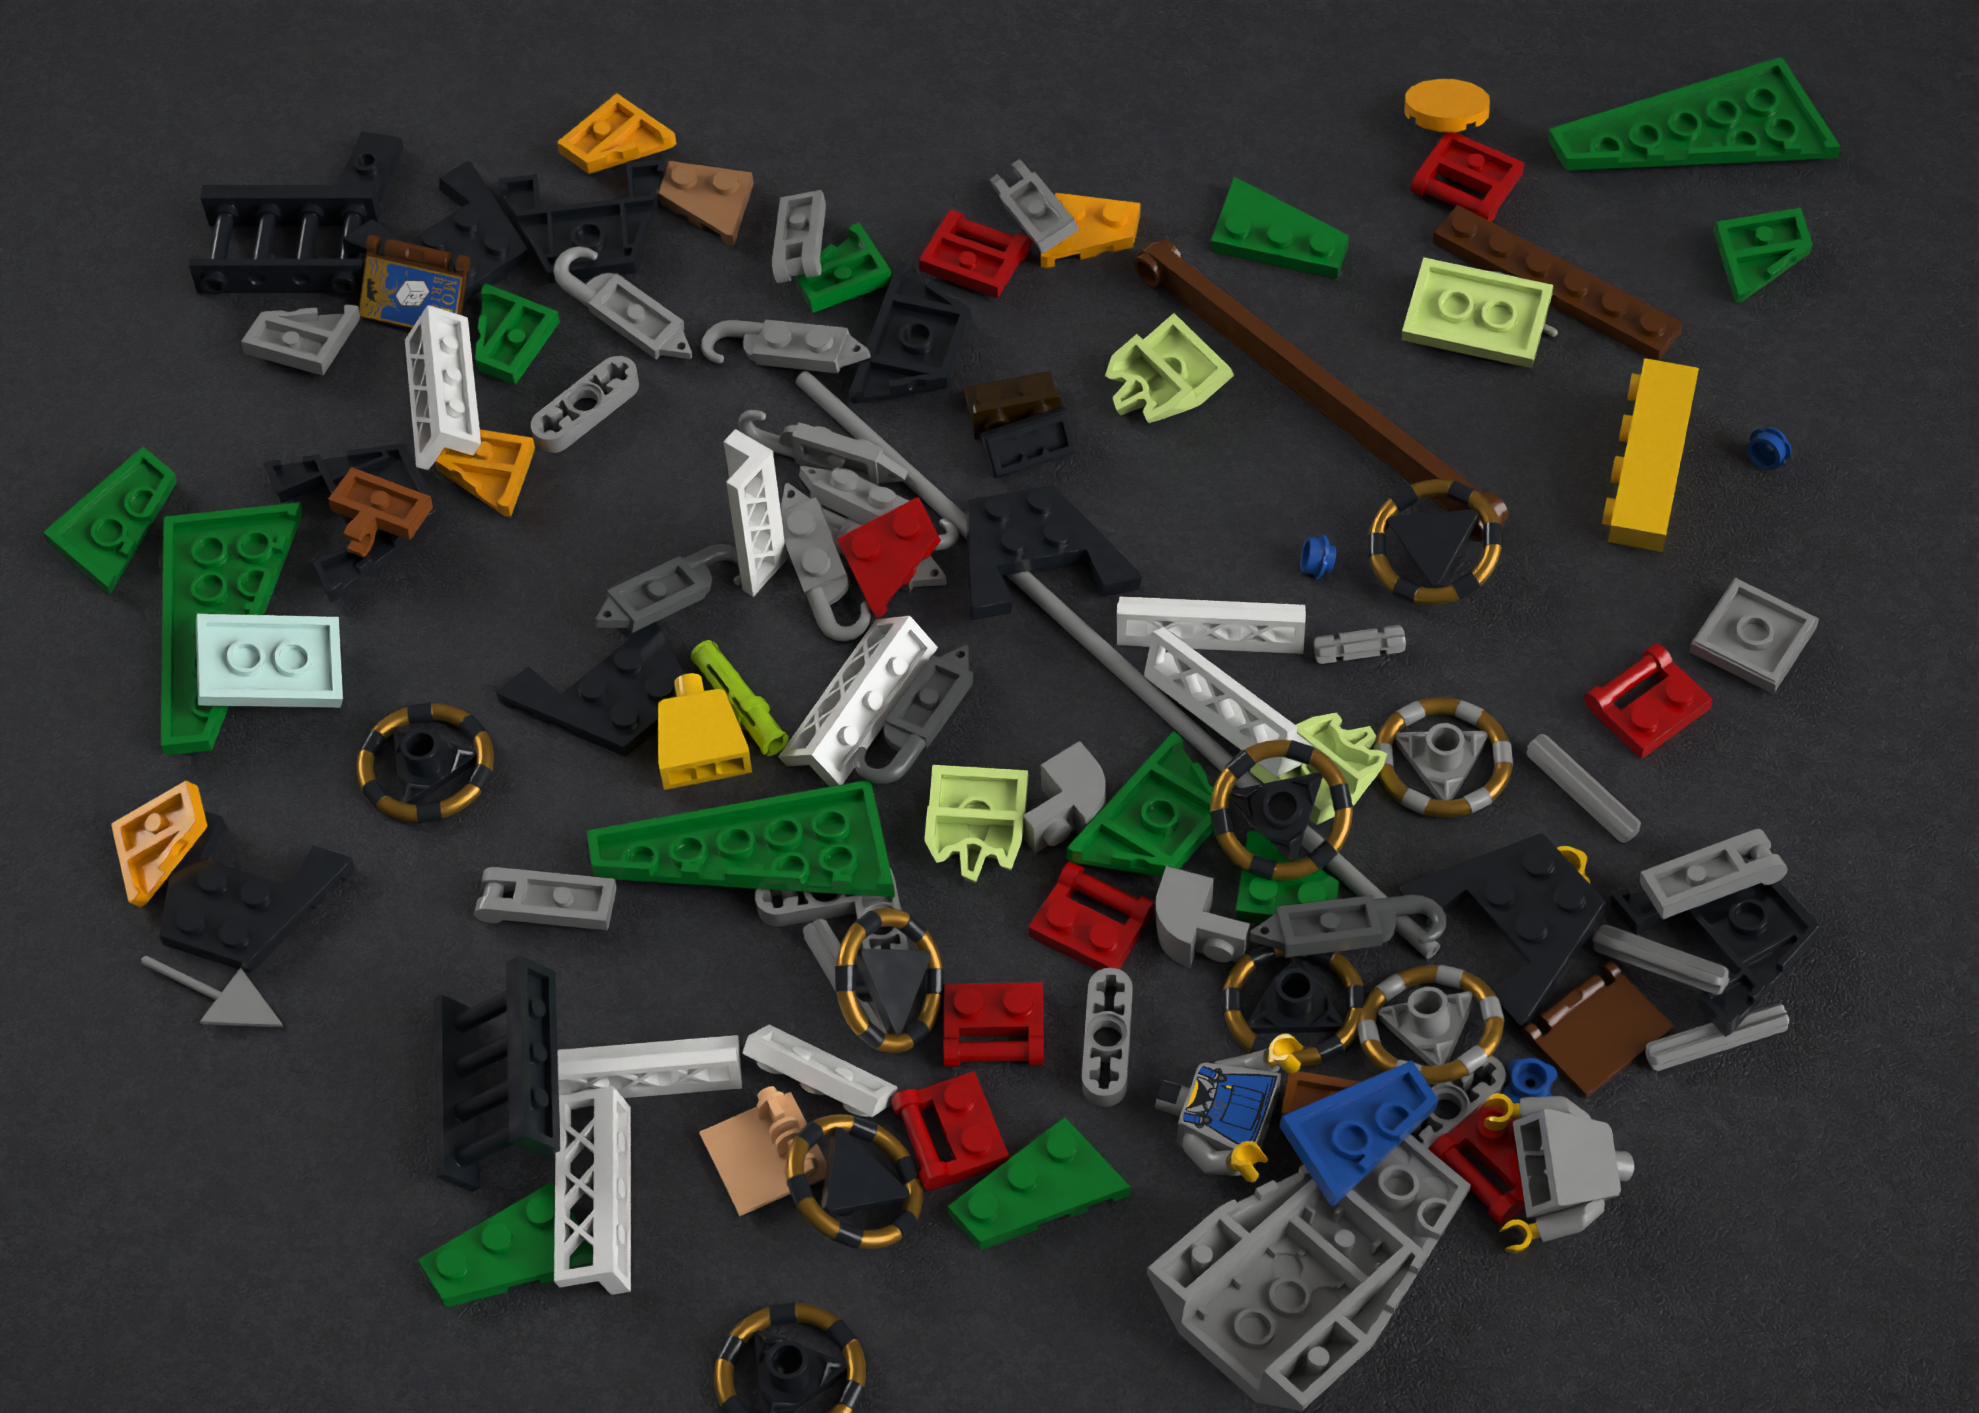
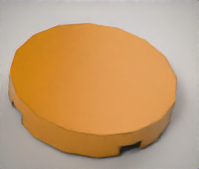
(1446, 105)

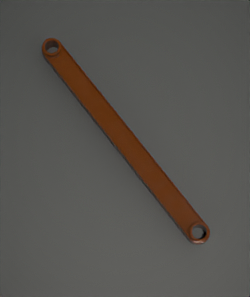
(1164, 266)

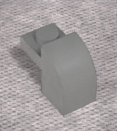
(1075, 796)
(1188, 927)

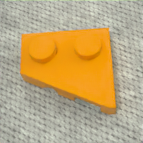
(157, 838)

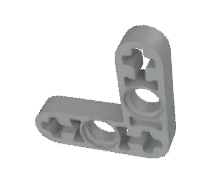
(842, 905)

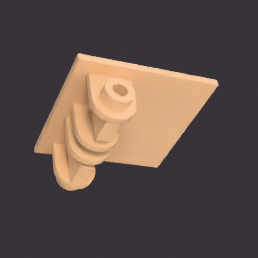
(754, 1148)

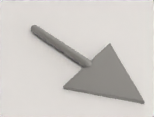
(236, 1005)

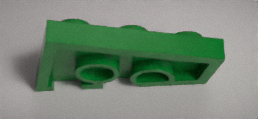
(1276, 234)
(113, 518)
(1038, 1184)
(501, 1252)

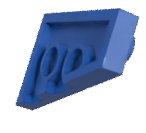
(1358, 1127)

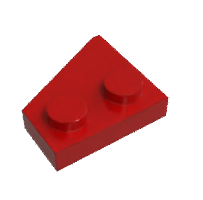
(889, 551)

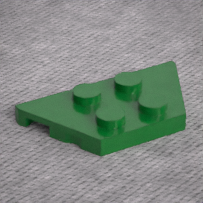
(1152, 819)

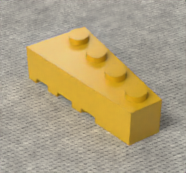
(1652, 454)

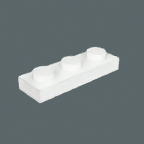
(819, 1071)

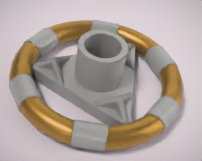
(1444, 757)
(1431, 1021)

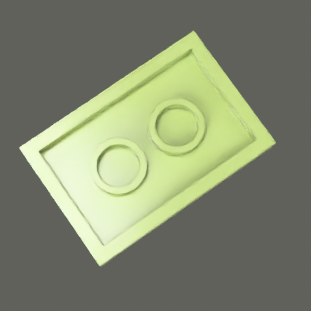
(1477, 312)

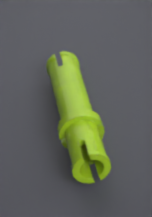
(750, 710)

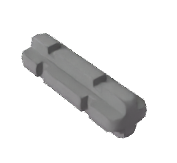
(1359, 644)

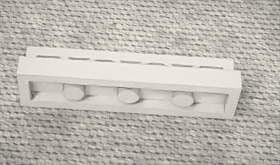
(441, 386)
(754, 510)
(1213, 624)
(860, 698)
(1217, 698)
(653, 1067)
(611, 1191)

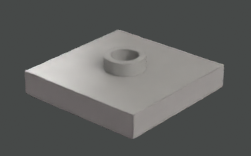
(1754, 635)

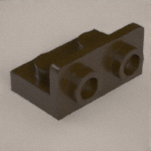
(1009, 401)

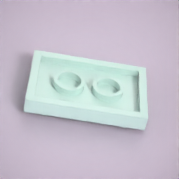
(268, 661)

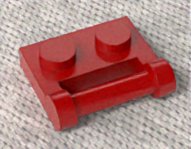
(1471, 166)
(971, 262)
(1656, 713)
(1085, 932)
(993, 1011)
(965, 1125)
(1496, 1151)

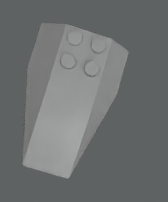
(1301, 1290)

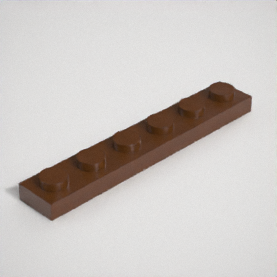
(1574, 289)

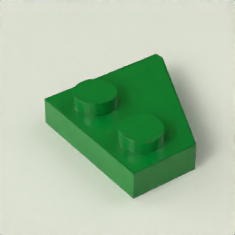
(1761, 248)
(845, 272)
(510, 333)
(1261, 896)

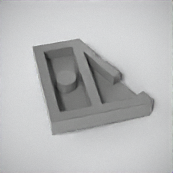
(300, 337)

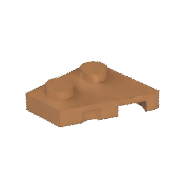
(707, 196)

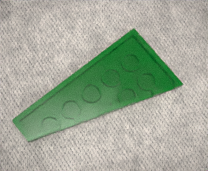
(1725, 119)
(212, 567)
(785, 842)

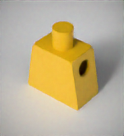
(699, 736)

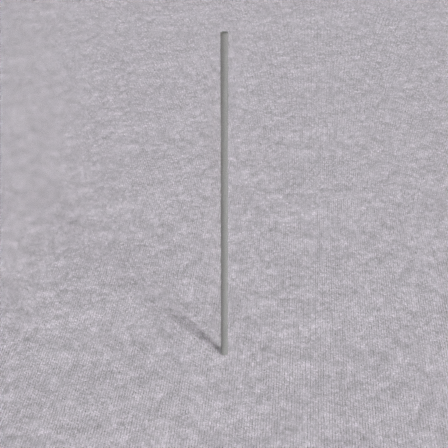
(1101, 649)

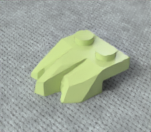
(1166, 371)
(1346, 748)
(976, 816)

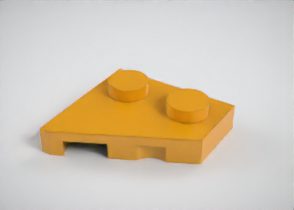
(614, 136)
(1101, 225)
(494, 471)

